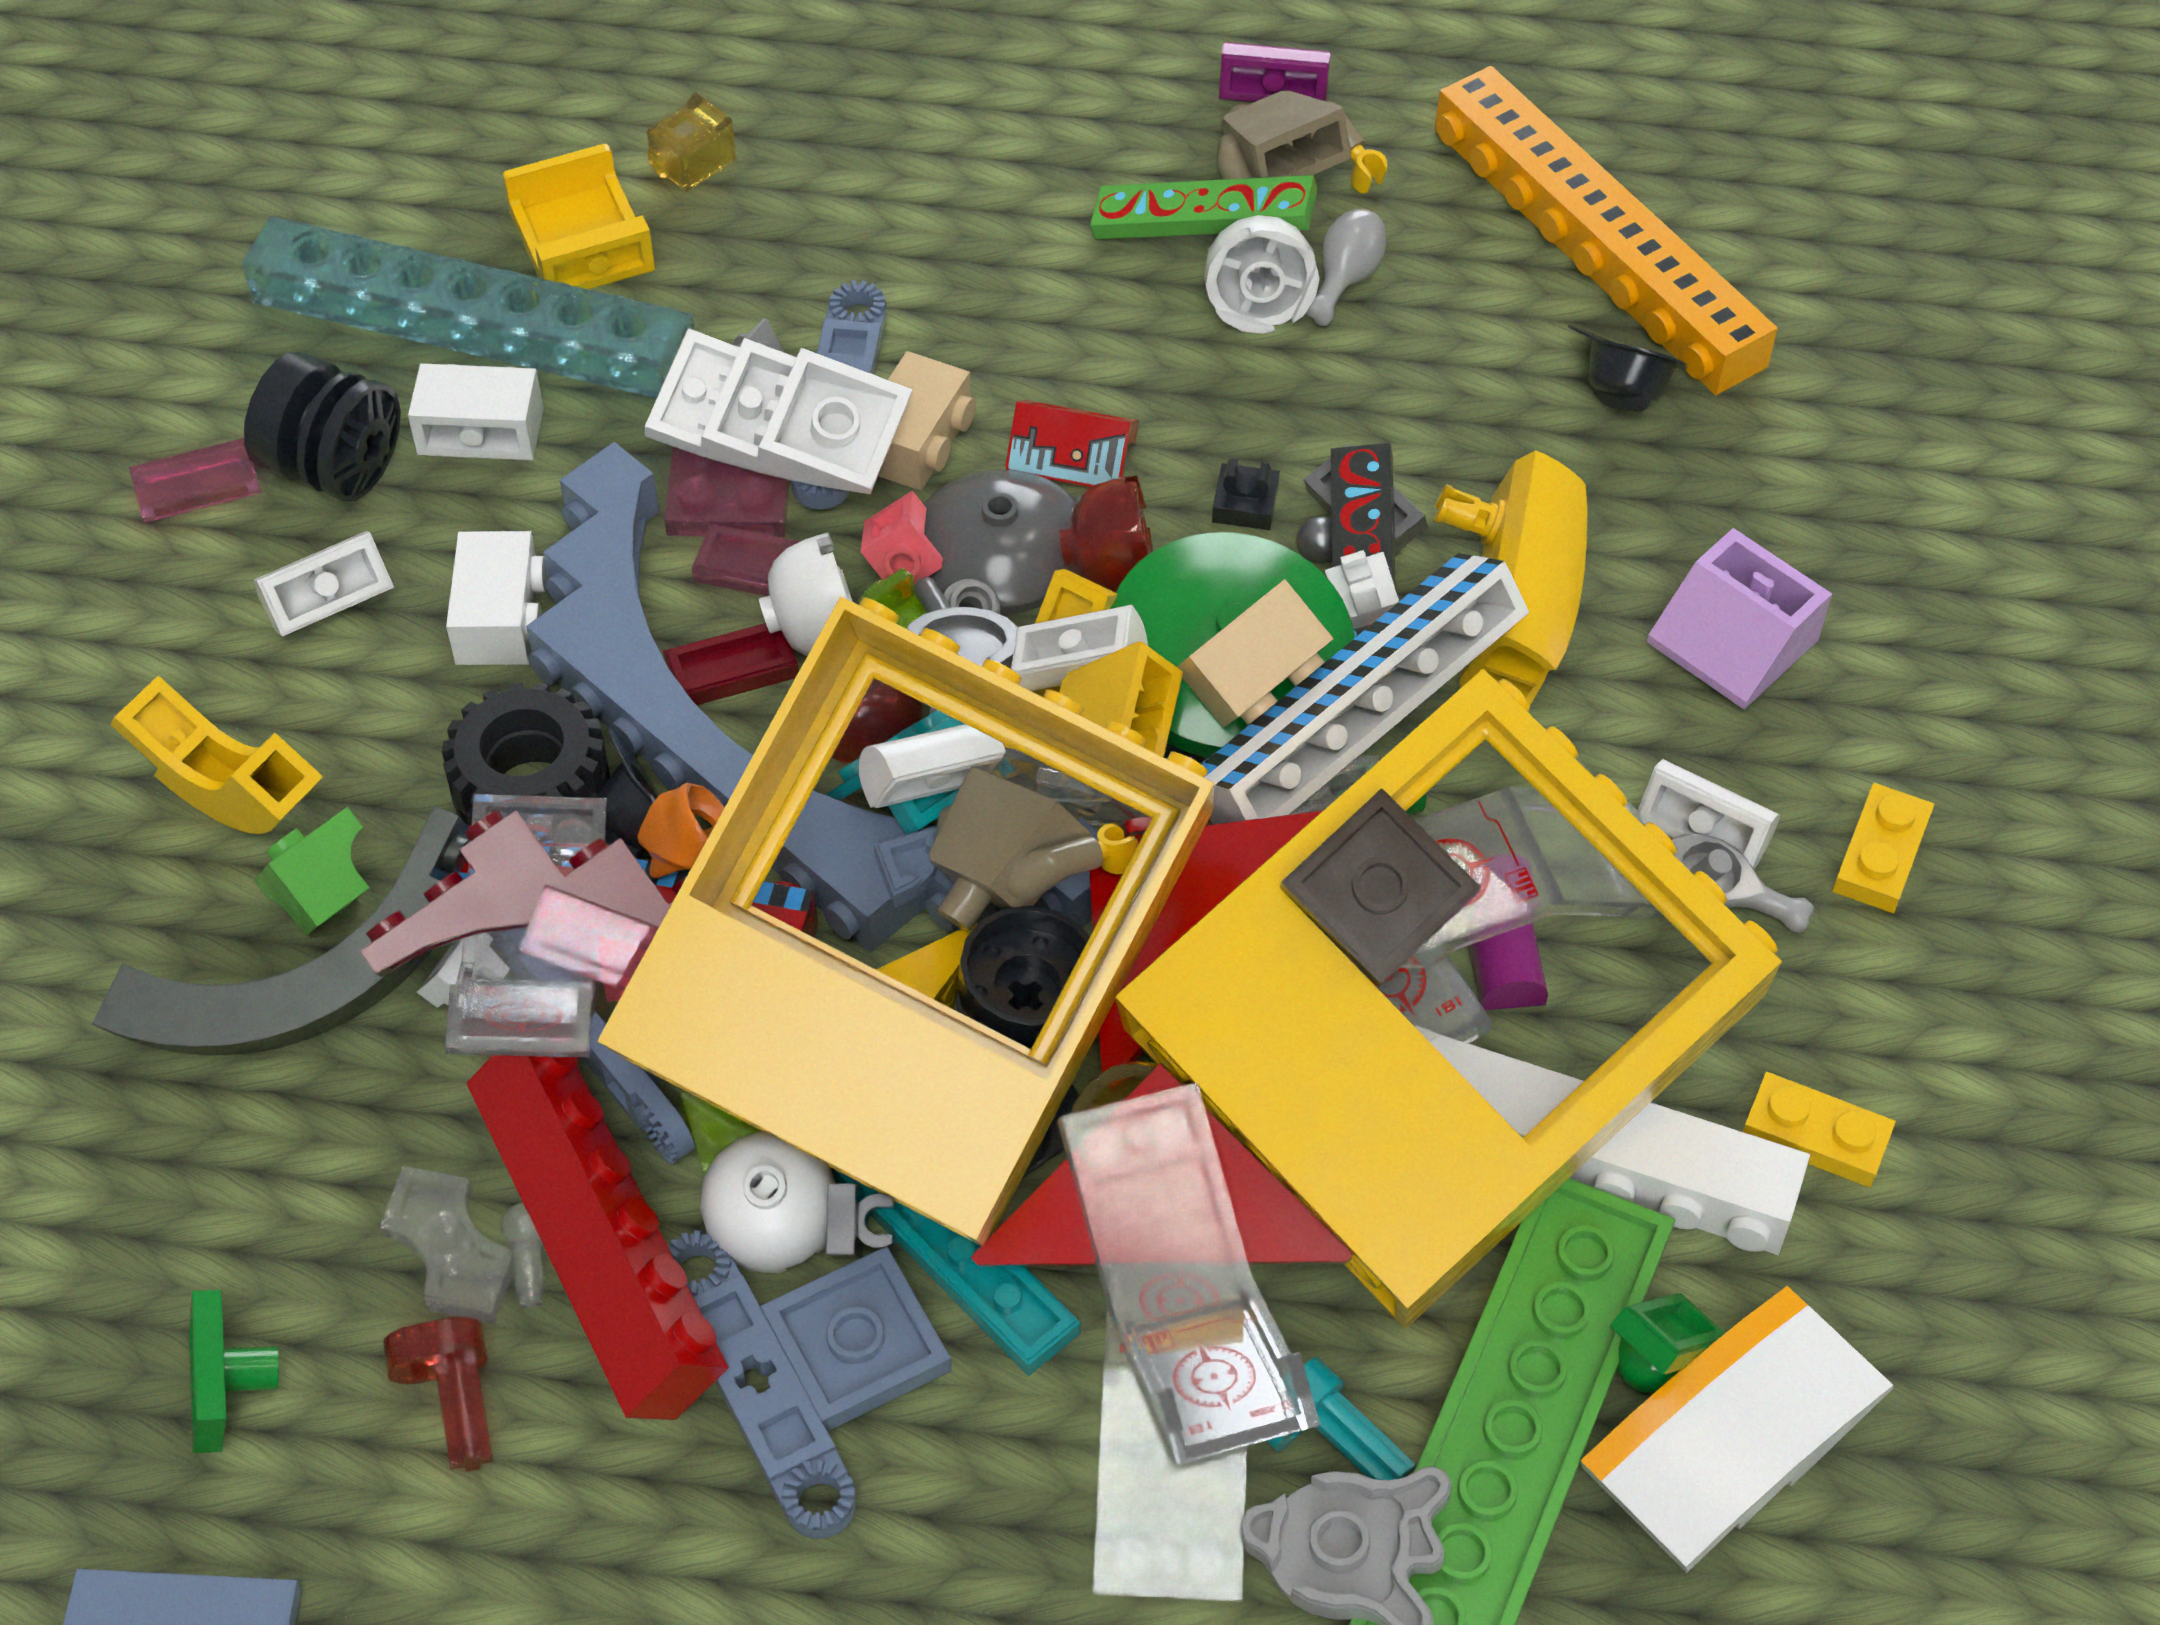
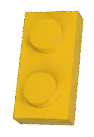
(1883, 847)
(1834, 1132)

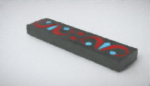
(1363, 504)

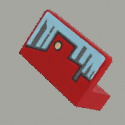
(1069, 443)

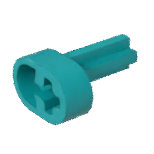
(1348, 1428)

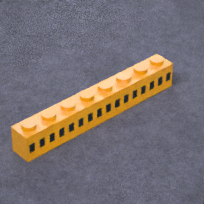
(1605, 231)

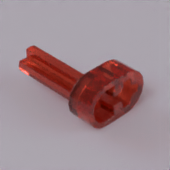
(450, 1354)

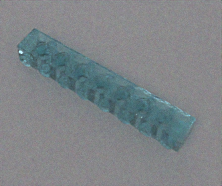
(465, 306)

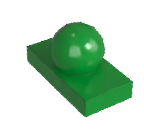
(1661, 1339)

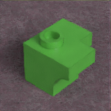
(314, 873)

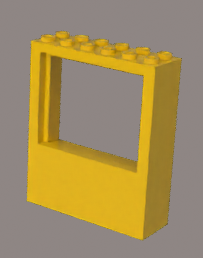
(839, 1050)
(1348, 1091)

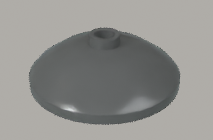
(1000, 532)

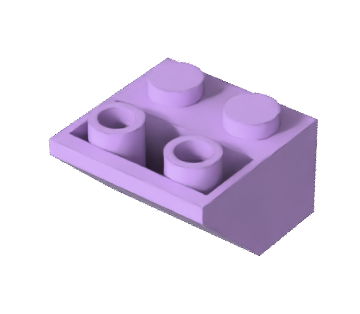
(1740, 618)

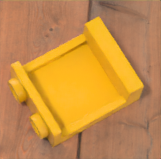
(578, 220)

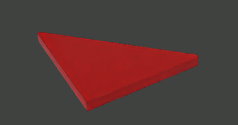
(1215, 868)
(1269, 1217)

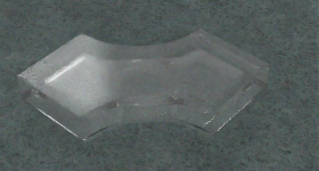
(463, 1267)

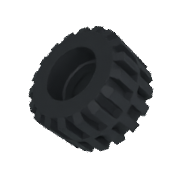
(524, 729)

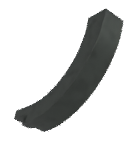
(290, 1004)

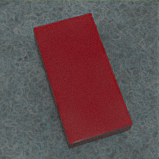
(732, 663)

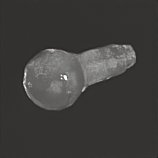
(527, 1258)

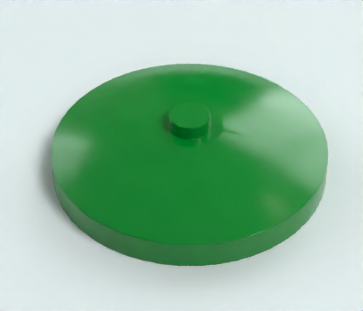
(1198, 589)

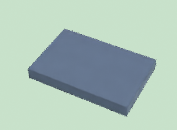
(179, 1599)

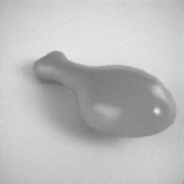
(1350, 255)
(1739, 880)

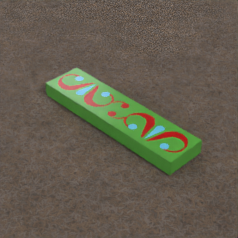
(1200, 206)

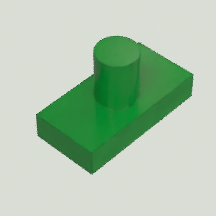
(220, 1370)

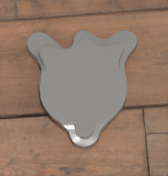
(1353, 1544)

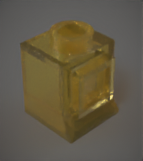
(691, 143)

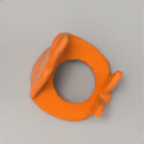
(672, 830)

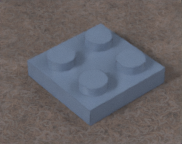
(857, 1338)

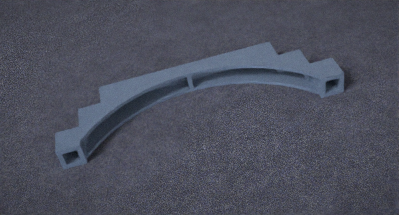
(605, 656)

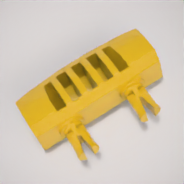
(1542, 536)

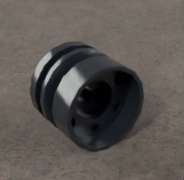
(322, 426)
(1017, 969)

